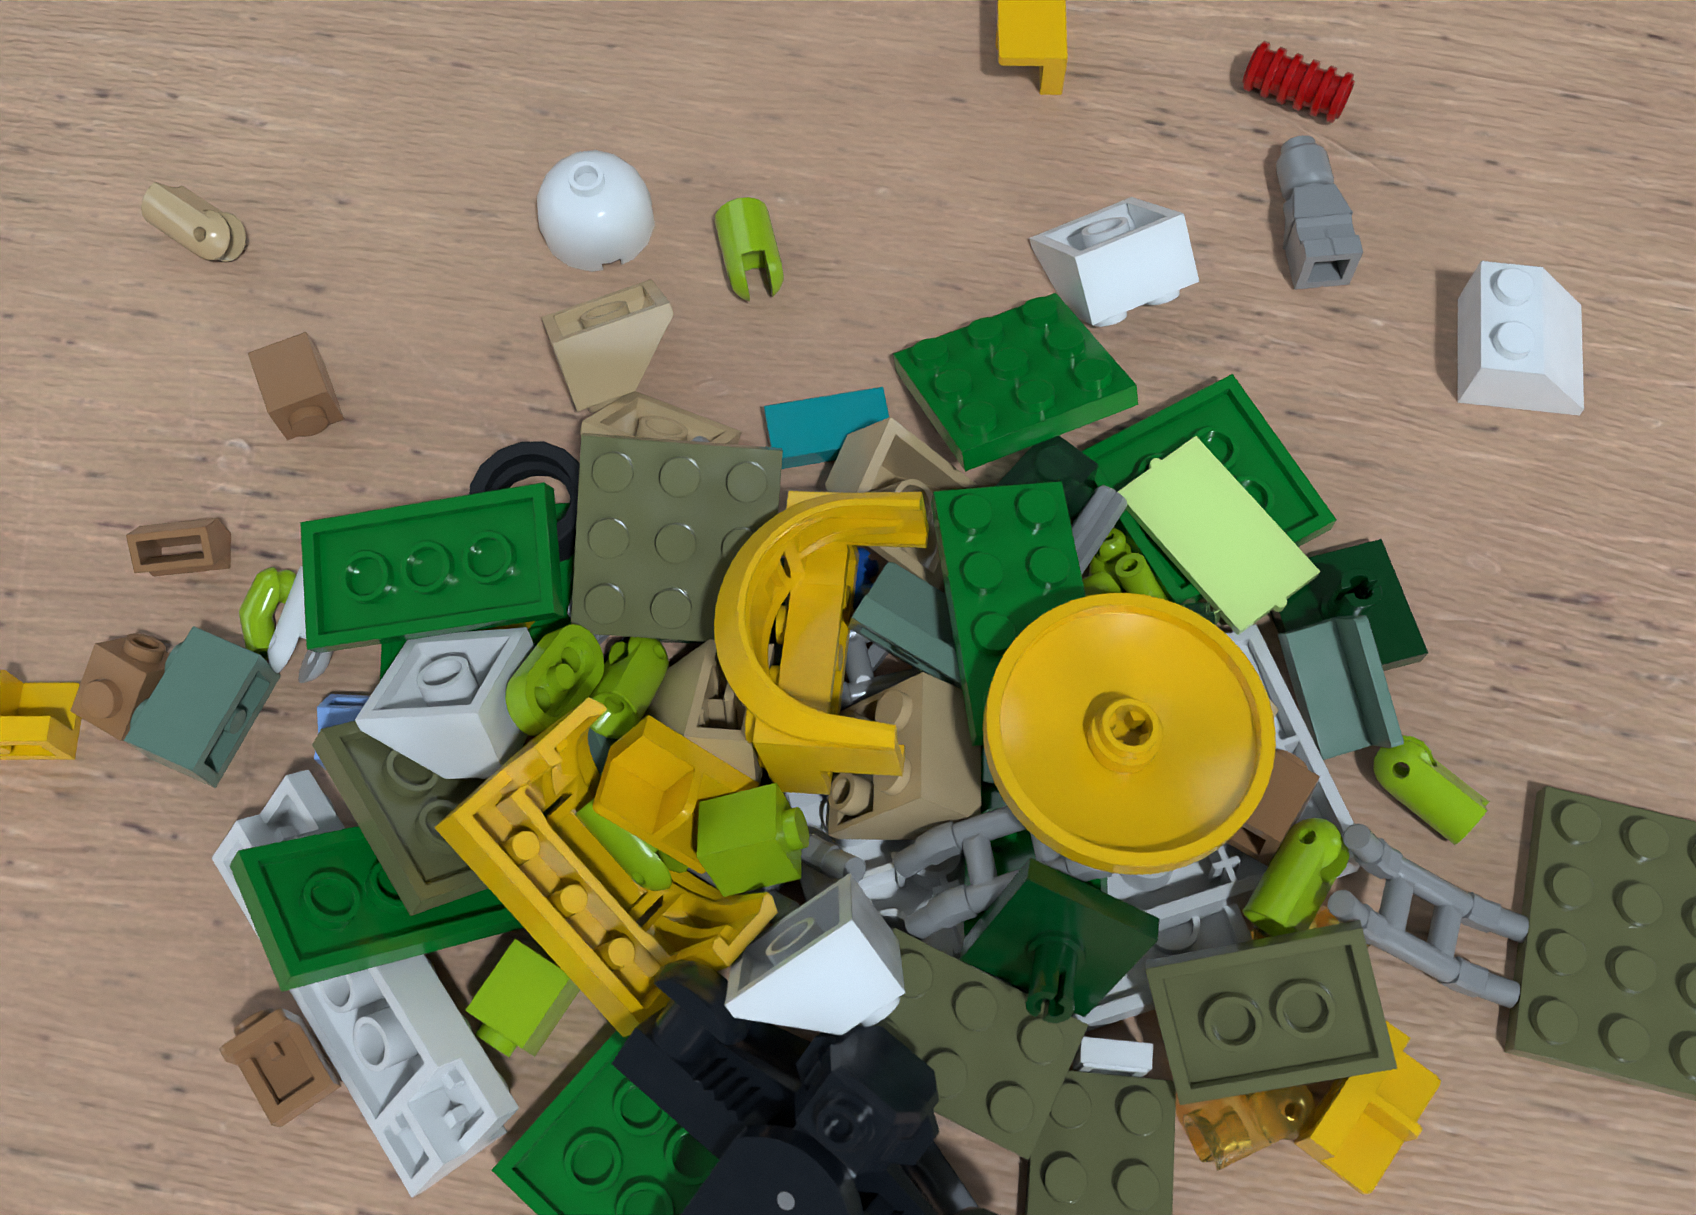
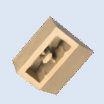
(705, 709)
(939, 767)

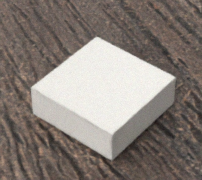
(1113, 1057)

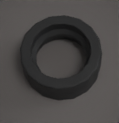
(532, 460)

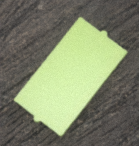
(1217, 535)

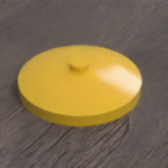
(1128, 733)

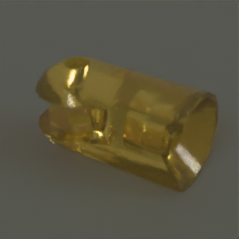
(1248, 1122)

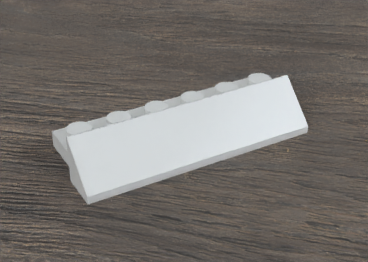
(388, 1026)

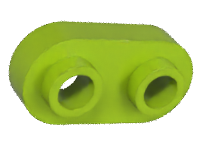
(554, 678)

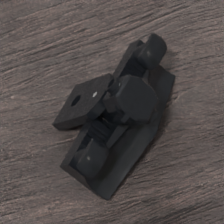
(789, 1118)

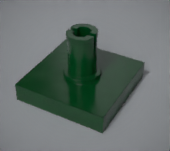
(1356, 584)
(1058, 941)

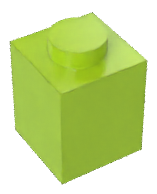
(751, 839)
(521, 1001)

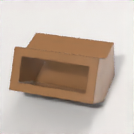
(147, 542)

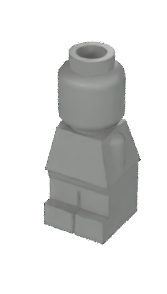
(1317, 218)

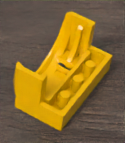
(798, 704)
(576, 893)

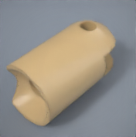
(194, 222)

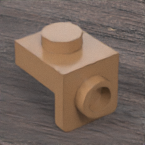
(117, 680)
(280, 1063)

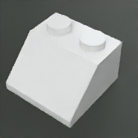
(1118, 260)
(1519, 341)
(448, 702)
(820, 966)

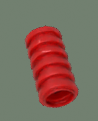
(1298, 81)

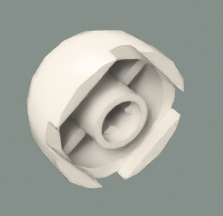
(594, 210)

